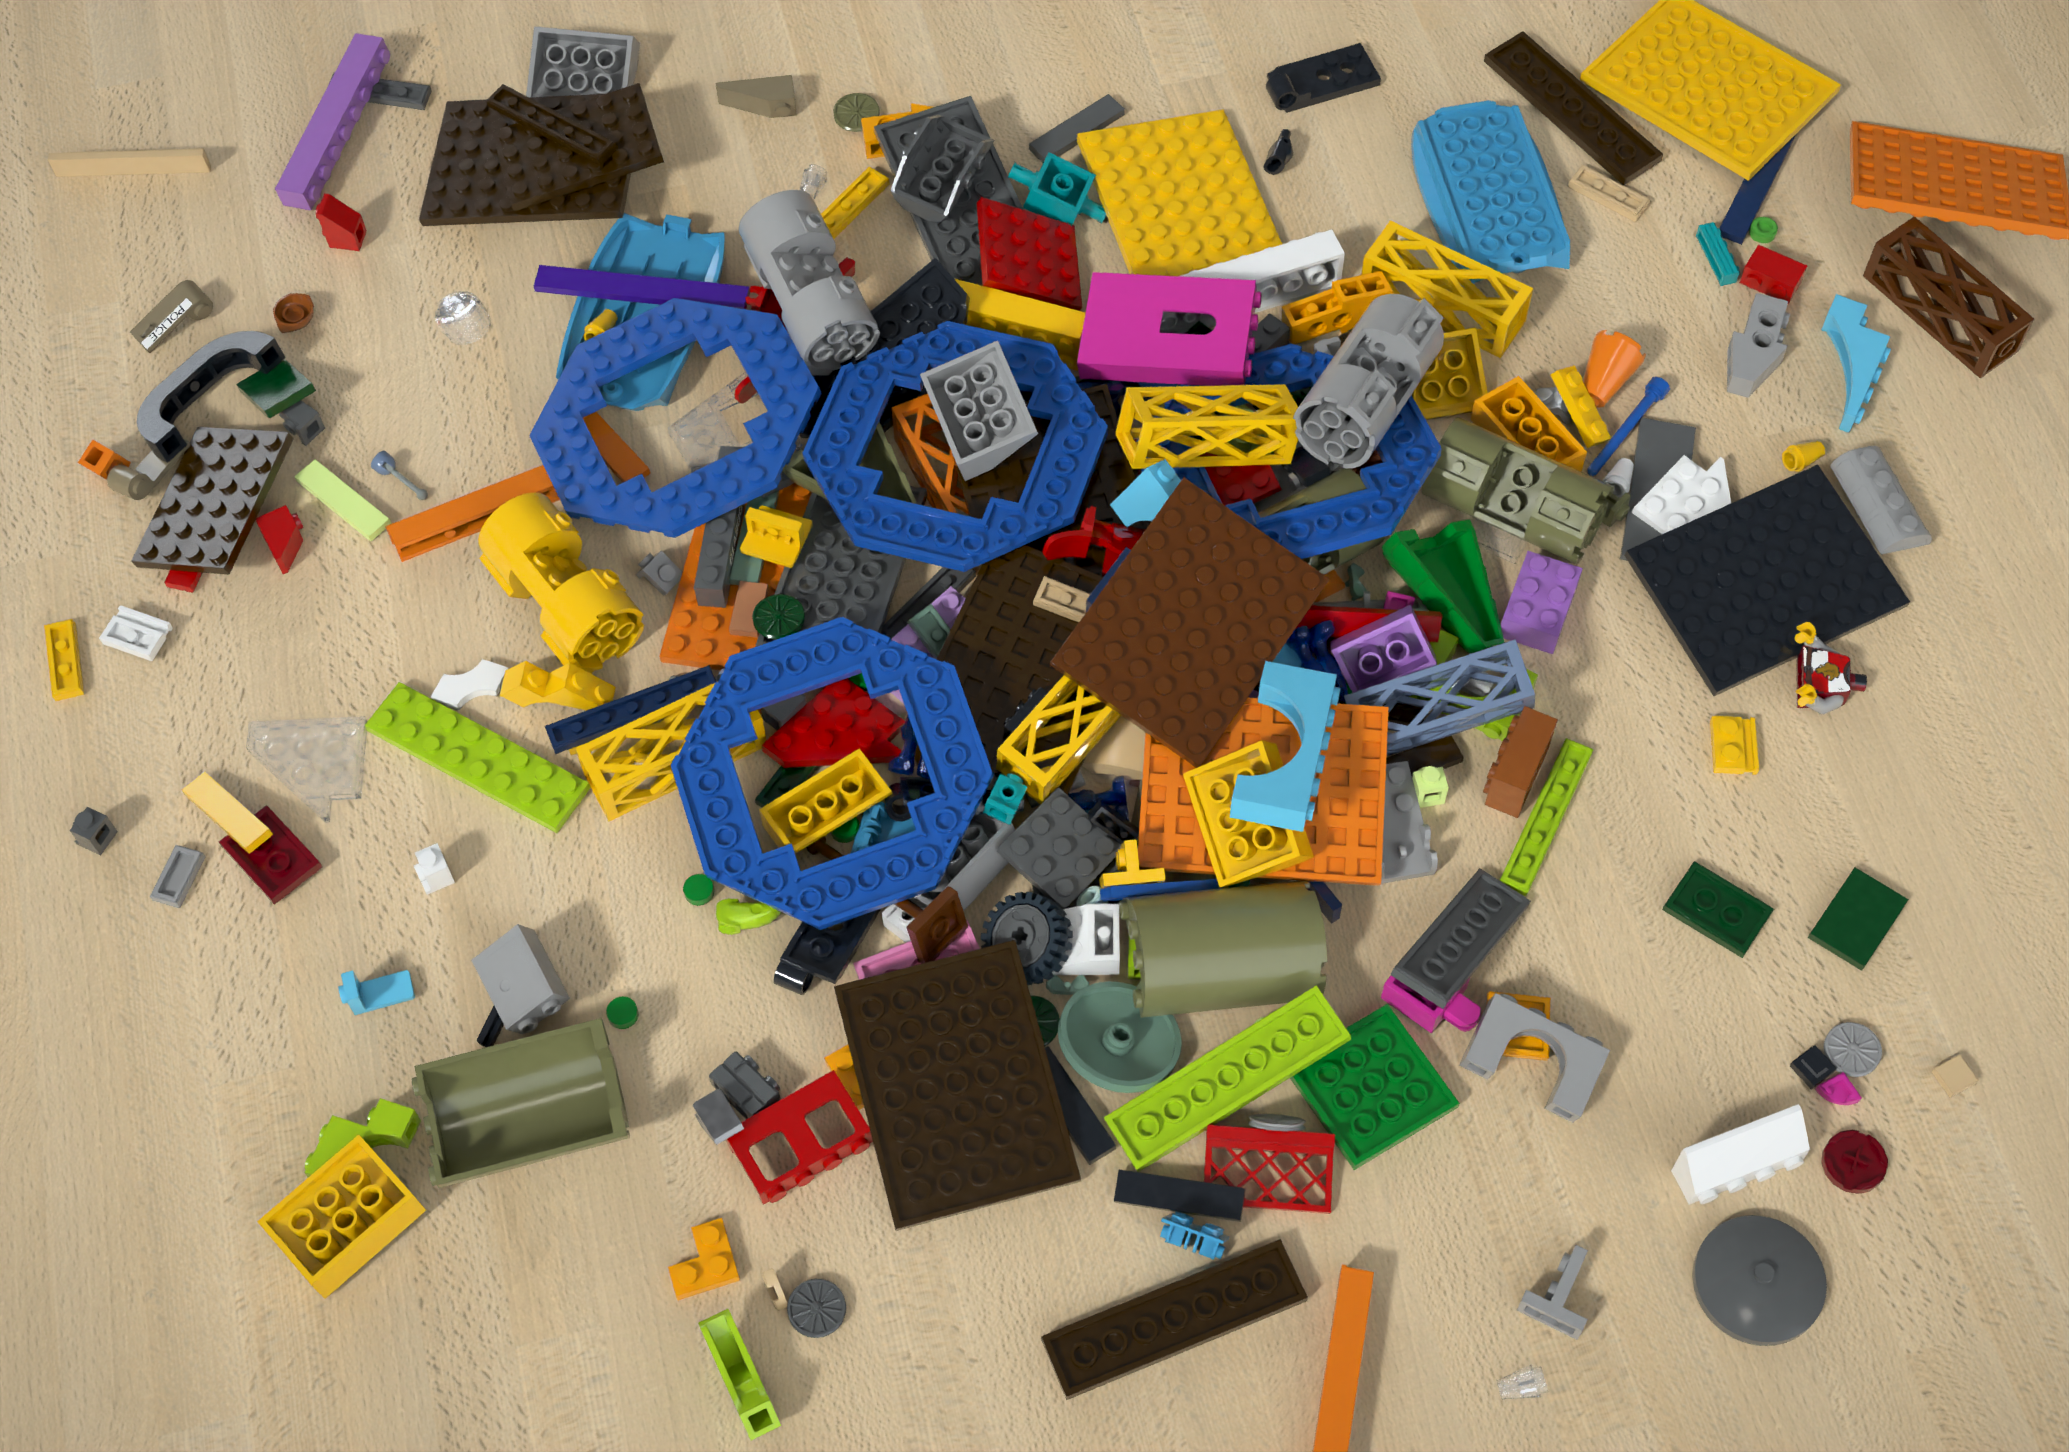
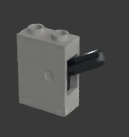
(519, 984)

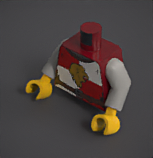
(1823, 674)

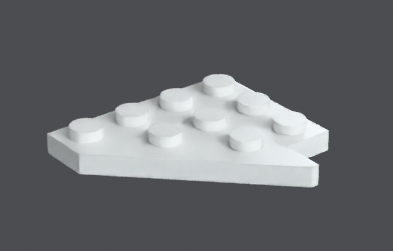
(1684, 495)

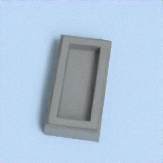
(177, 876)

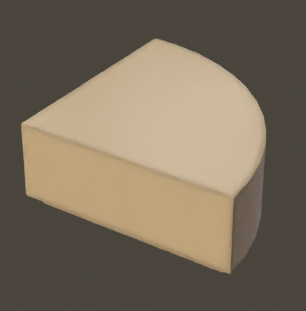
(774, 1289)

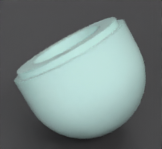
(1090, 896)

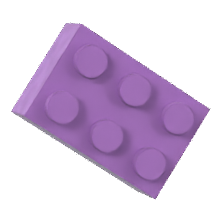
(1540, 602)
(1383, 650)

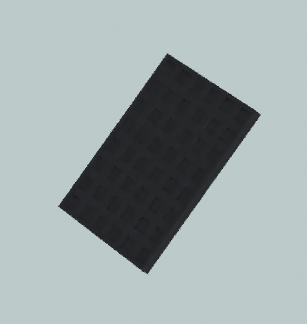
(1760, 569)

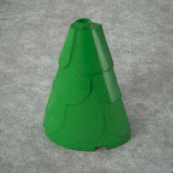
(1450, 580)

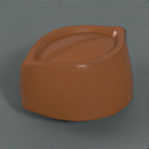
(293, 312)

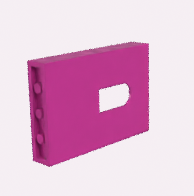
(1125, 340)

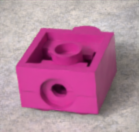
(1459, 1012)

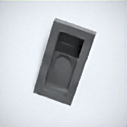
(717, 1116)

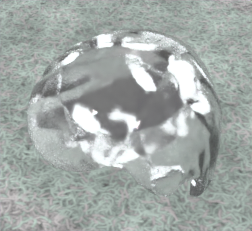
(462, 317)

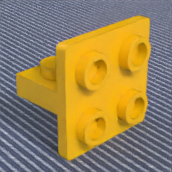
(775, 535)

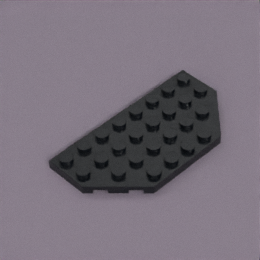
(913, 308)

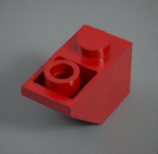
(340, 224)

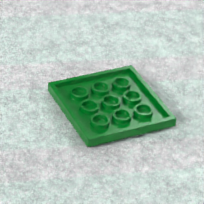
(1374, 1088)

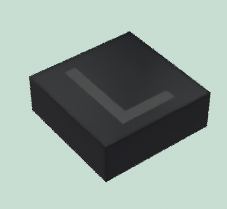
(1813, 1067)

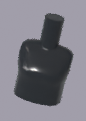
(1279, 154)

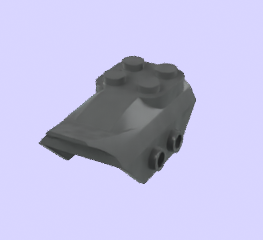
(938, 167)

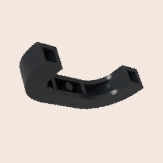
(194, 378)

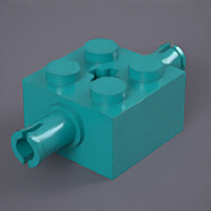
(1058, 190)

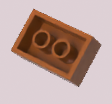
(1519, 761)

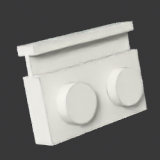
(136, 633)

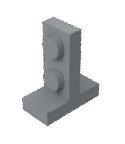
(1552, 1312)

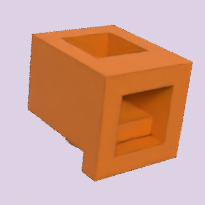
(101, 459)

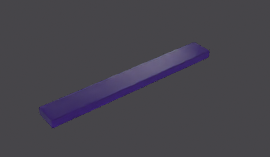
(635, 287)

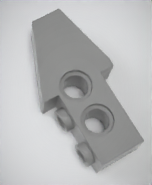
(1760, 349)

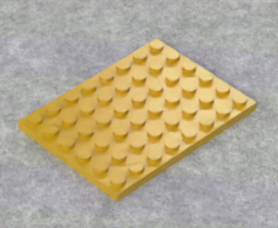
(1710, 84)
(1178, 193)

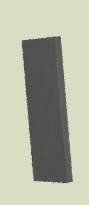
(1656, 452)
(1460, 938)

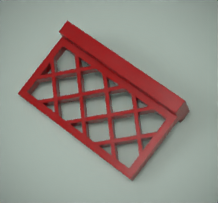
(1279, 1142)

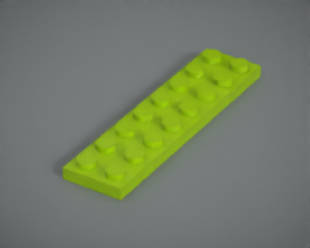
(478, 757)
(1227, 1078)

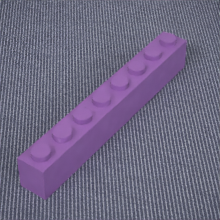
(333, 122)

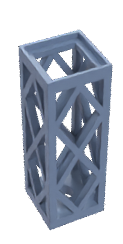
(1448, 674)

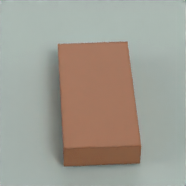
(747, 598)

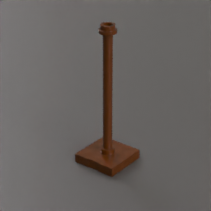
(932, 927)

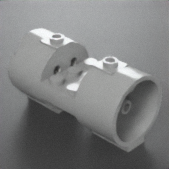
(796, 261)
(1369, 380)

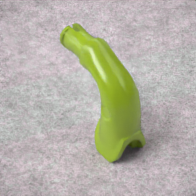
(738, 916)

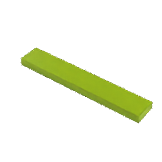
(1546, 816)

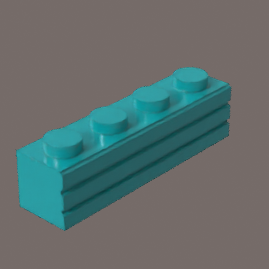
(1717, 254)

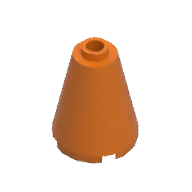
(1610, 365)

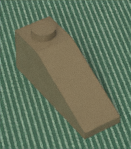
(761, 96)

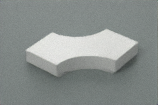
(457, 690)

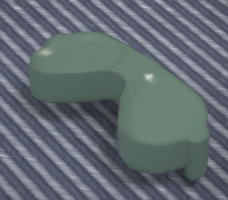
(1356, 586)
(1057, 986)

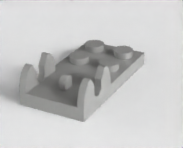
(1404, 833)

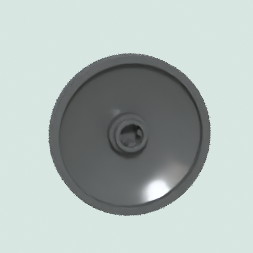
(1759, 1280)

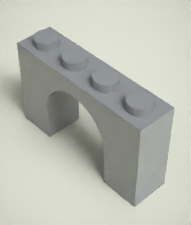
(1578, 1056)

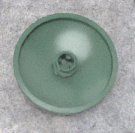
(1111, 1041)

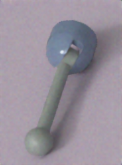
(385, 465)

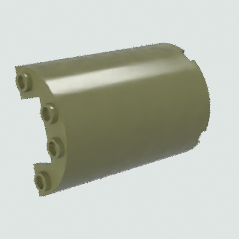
(1225, 947)
(521, 1102)

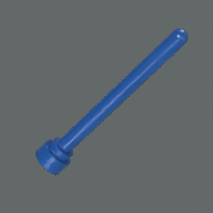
(1654, 391)

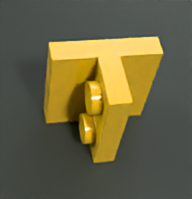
(1128, 861)

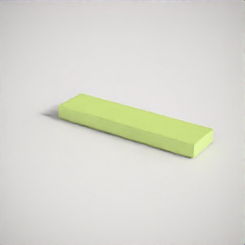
(342, 500)

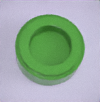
(1763, 230)

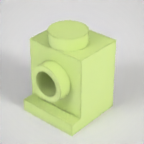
(1428, 781)

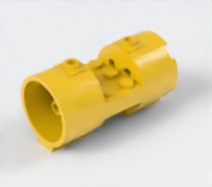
(536, 553)

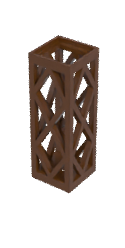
(2000, 337)

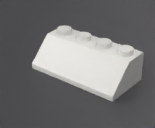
(1742, 1156)

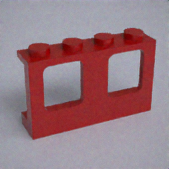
(789, 1119)

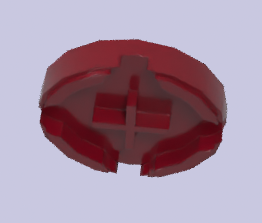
(1854, 1161)

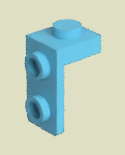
(376, 992)

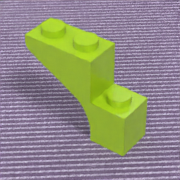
(386, 1125)
(739, 1374)

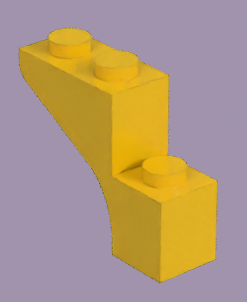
(564, 686)

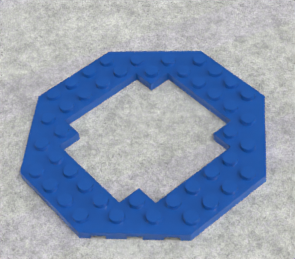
(1407, 454)
(717, 488)
(936, 535)
(872, 875)

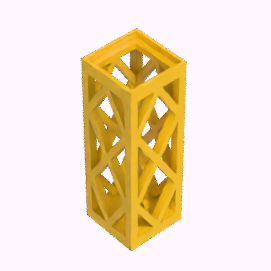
(1505, 313)
(1272, 419)
(654, 740)
(1045, 781)

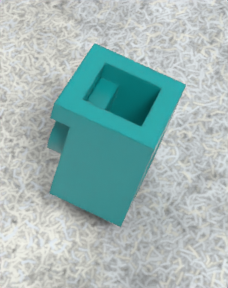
(1001, 806)

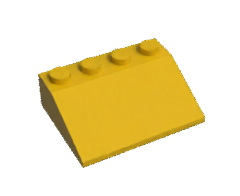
(1453, 377)
(1237, 846)
(341, 1216)

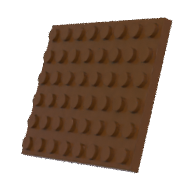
(1189, 622)

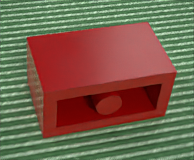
(1773, 274)

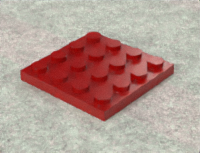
(1028, 254)

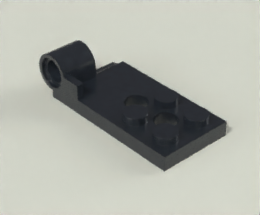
(1298, 85)
(917, 787)
(821, 953)

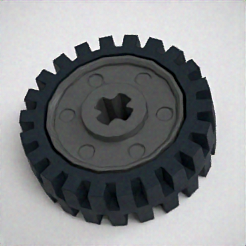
(1038, 930)

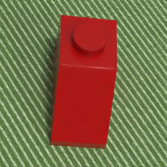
(281, 535)

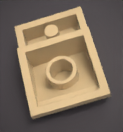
(1119, 752)

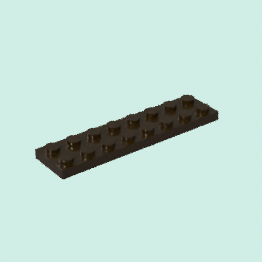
(1573, 108)
(1173, 1319)

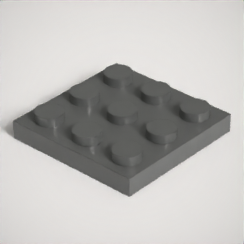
(1059, 849)

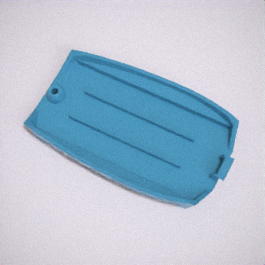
(1489, 188)
(648, 251)

